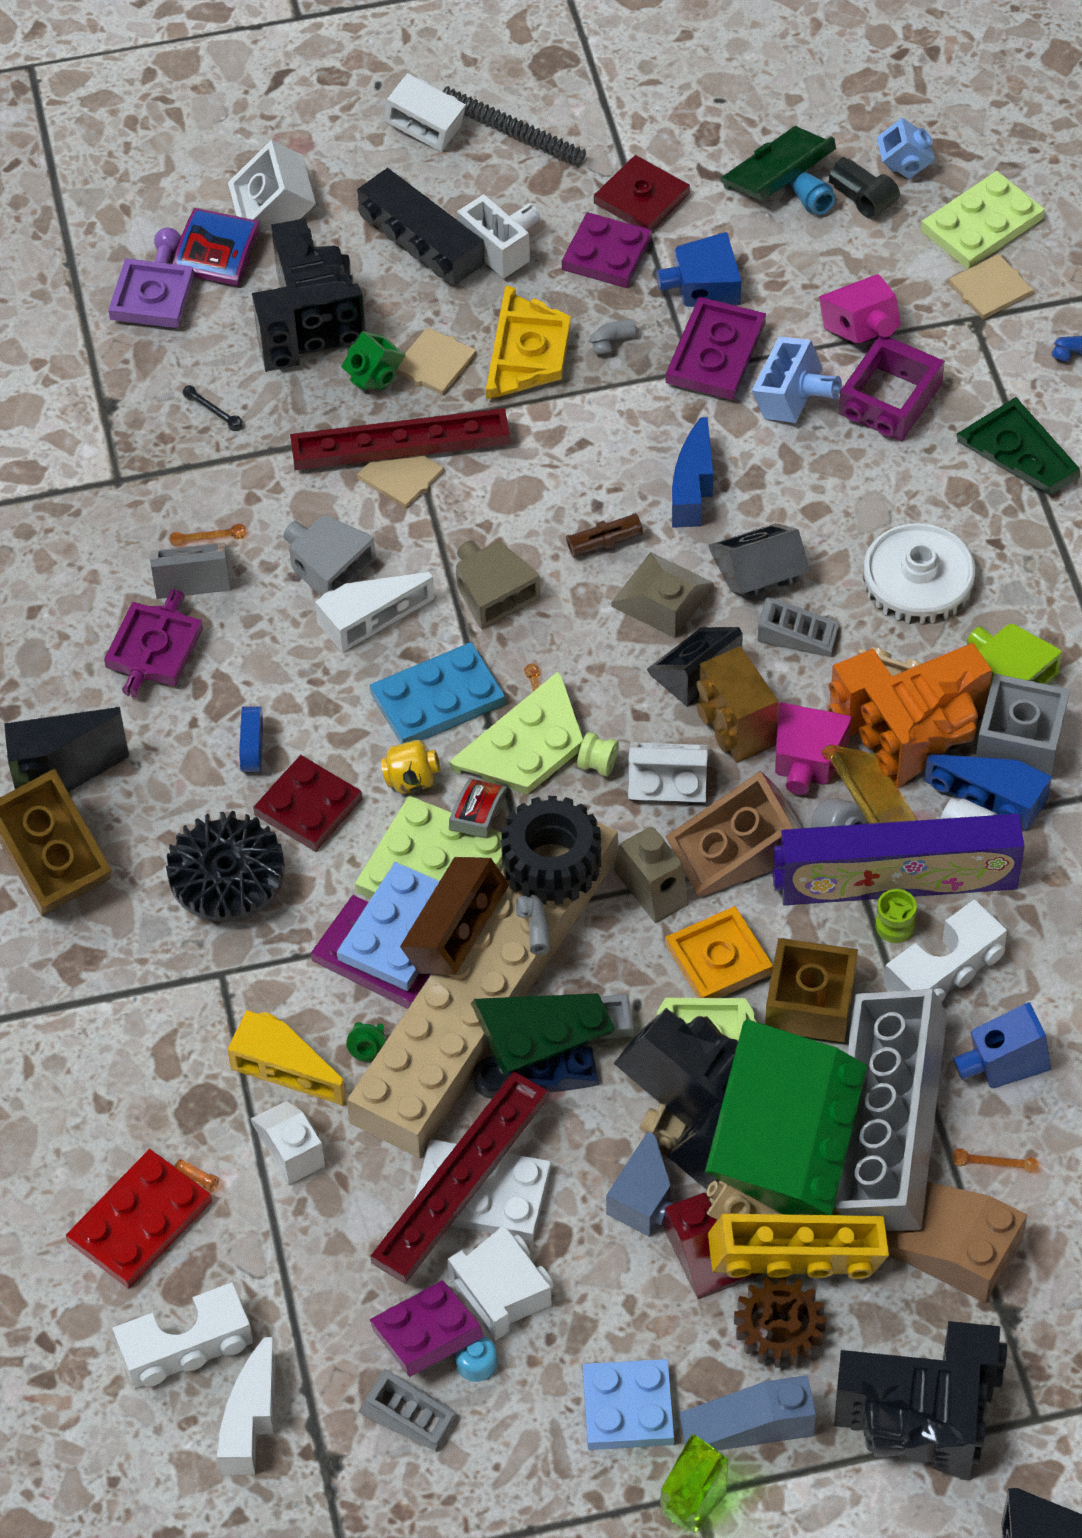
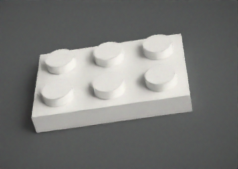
(507, 1197)

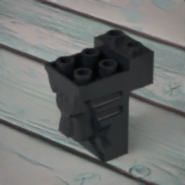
(315, 299)
(687, 1073)
(922, 1404)

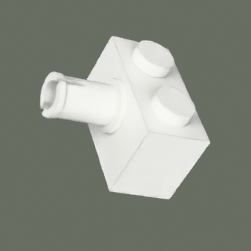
(503, 235)

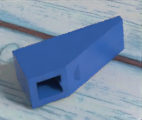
(992, 783)

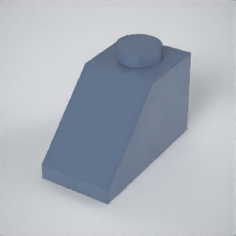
(641, 1189)

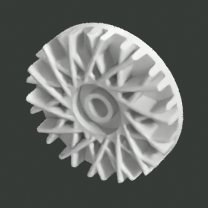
(919, 572)

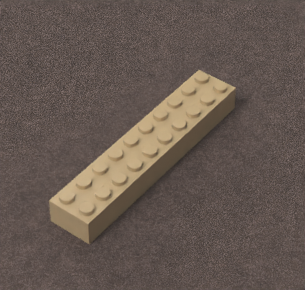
(440, 1038)

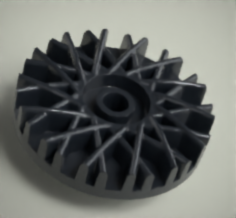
(225, 867)

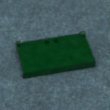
(778, 163)

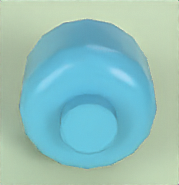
(477, 1360)

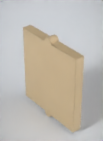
(990, 286)
(435, 361)
(401, 478)

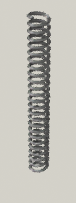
(521, 129)

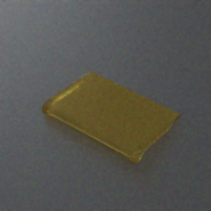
(868, 785)

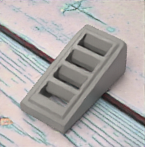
(789, 614)
(415, 1398)

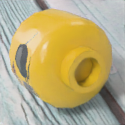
(410, 767)

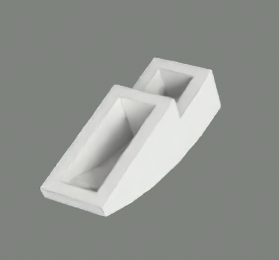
(248, 1412)

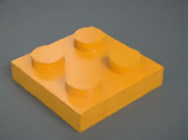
(719, 955)

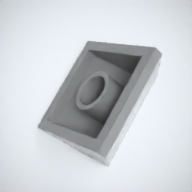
(190, 569)

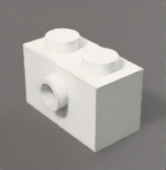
(424, 112)

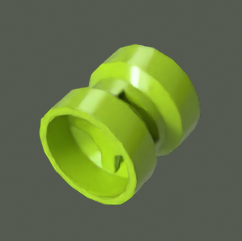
(895, 915)

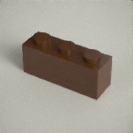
(454, 915)

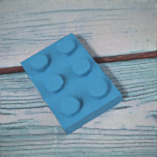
(437, 694)

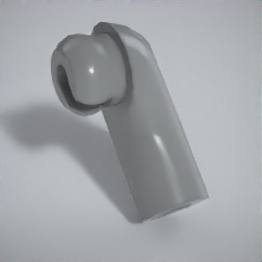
(611, 331)
(538, 923)

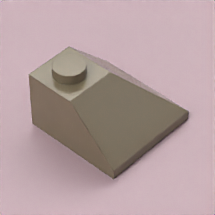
(662, 594)

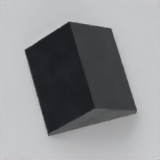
(680, 667)

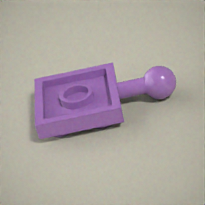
(153, 290)

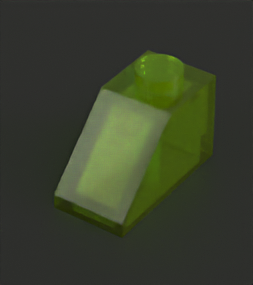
(694, 1484)

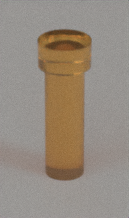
(208, 1181)

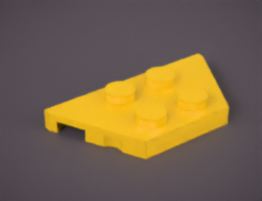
(527, 345)

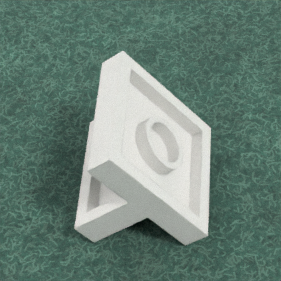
(667, 772)

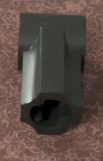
(869, 192)

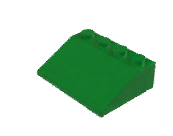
(786, 1120)

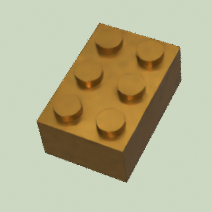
(50, 843)

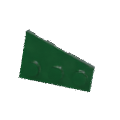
(1021, 446)
(540, 1027)

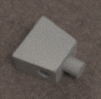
(329, 553)

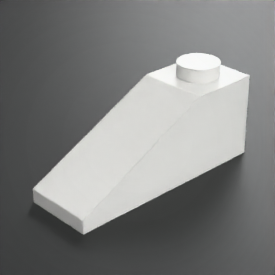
(369, 606)

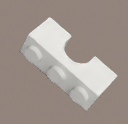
(974, 942)
(154, 1355)

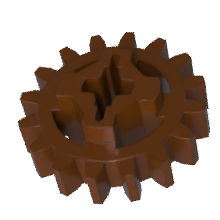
(781, 1304)

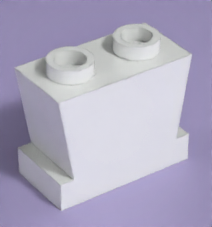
(501, 1281)

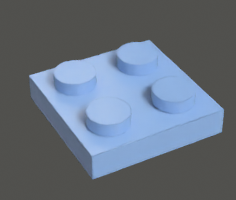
(628, 1404)

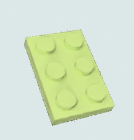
(982, 220)

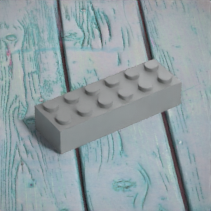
(893, 1127)

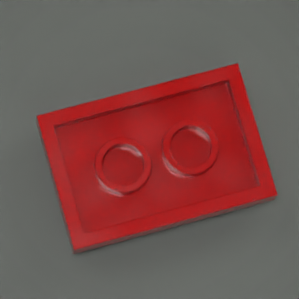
(138, 1218)

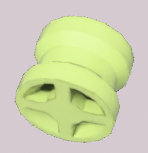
(598, 754)

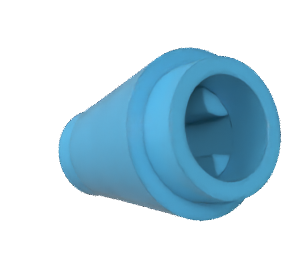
(813, 193)

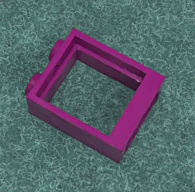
(903, 362)

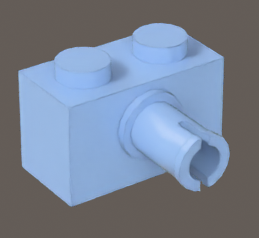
(790, 379)

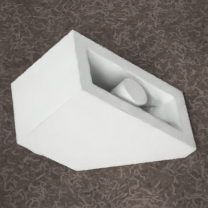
(290, 1141)

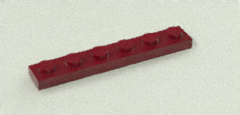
(400, 439)
(459, 1177)

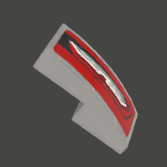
(477, 807)

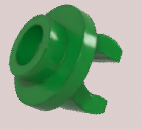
(365, 1041)

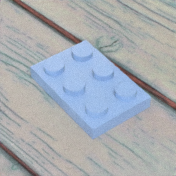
(383, 925)

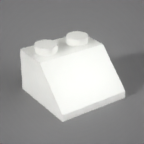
(272, 187)

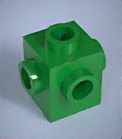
(372, 361)

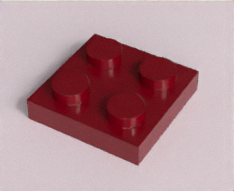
(307, 803)

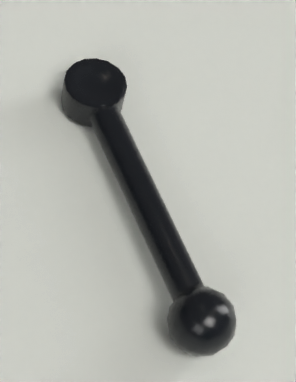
(234, 422)

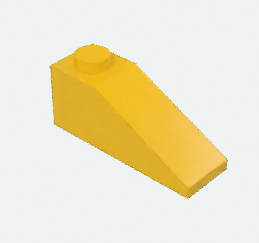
(276, 1054)

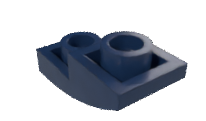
(565, 1072)

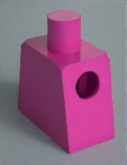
(861, 310)
(800, 740)

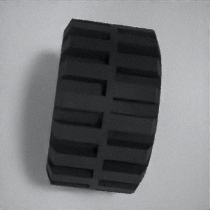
(544, 824)

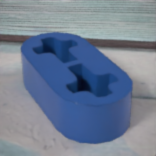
(251, 739)

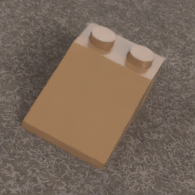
(733, 836)
(962, 1239)

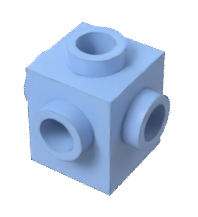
(905, 148)

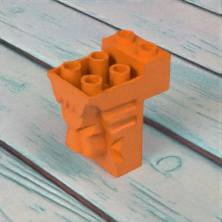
(914, 710)

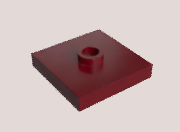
(641, 193)

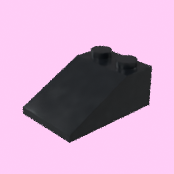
(72, 744)

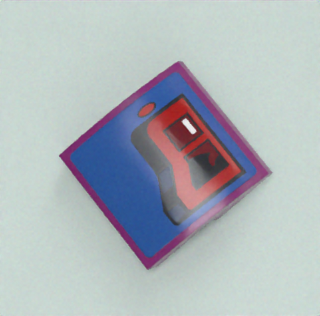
(217, 245)

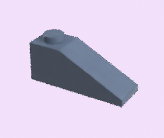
(754, 1415)

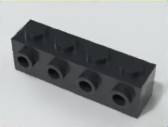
(420, 226)

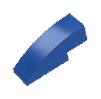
(692, 477)

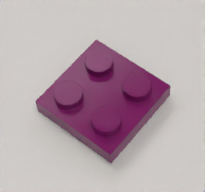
(606, 249)
(426, 1328)

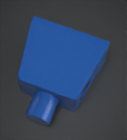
(704, 270)
(1006, 1049)

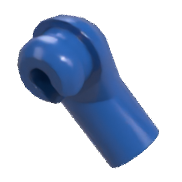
(1065, 346)

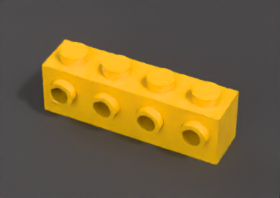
(797, 1245)

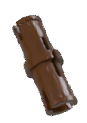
(604, 535)

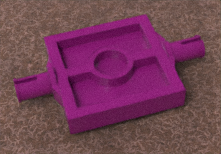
(153, 643)

